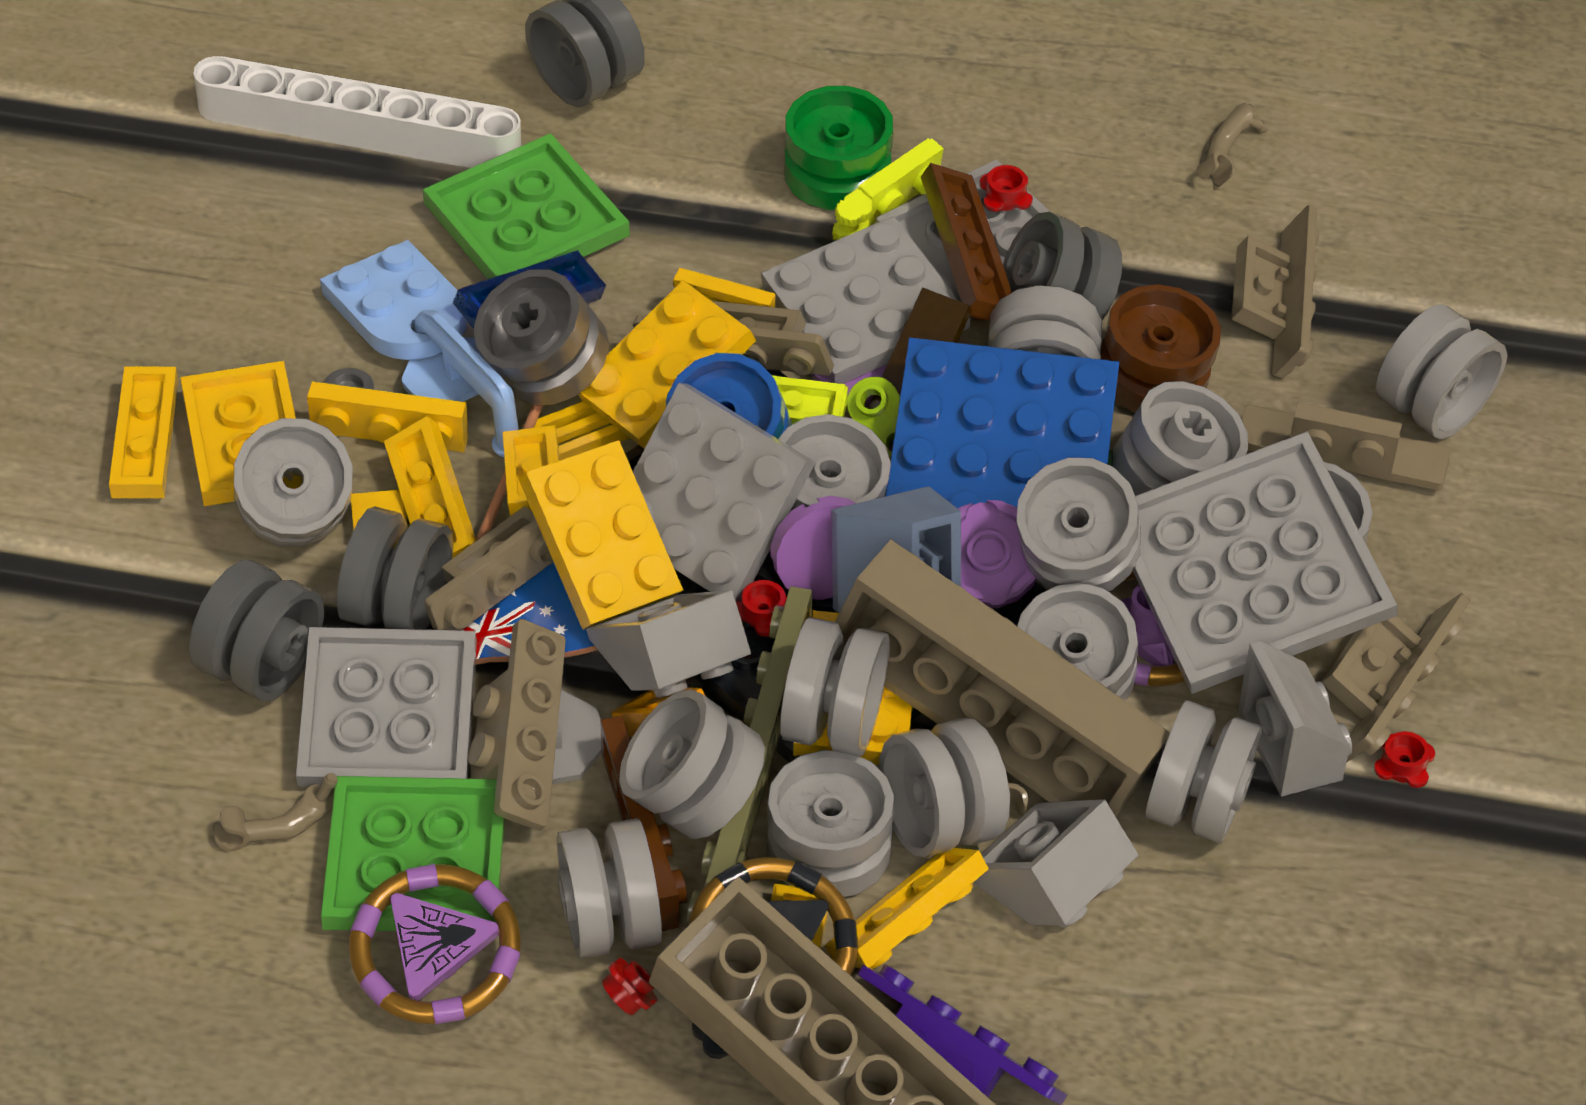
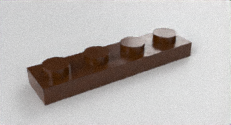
(966, 239)
(669, 882)

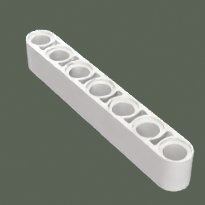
(354, 112)

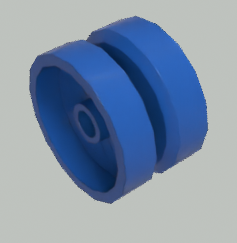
(741, 387)

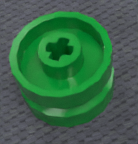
(835, 143)

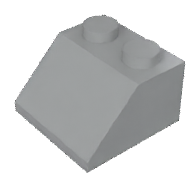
(673, 641)
(1299, 733)
(1057, 861)

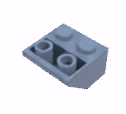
(913, 519)

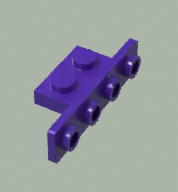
(976, 1056)

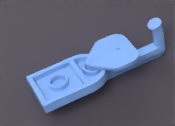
(410, 315)

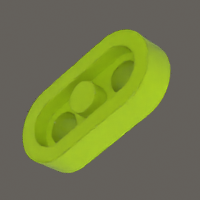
(881, 419)

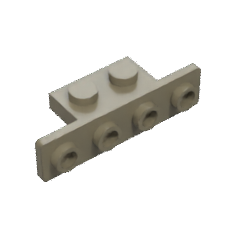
(1277, 290)
(779, 339)
(1352, 443)
(488, 571)
(1382, 666)
(520, 726)

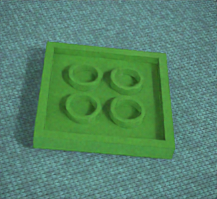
(525, 209)
(405, 824)

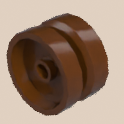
(1159, 338)

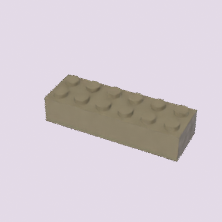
(967, 661)
(797, 1013)

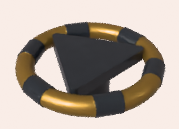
(803, 914)

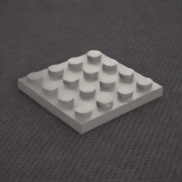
(1253, 558)

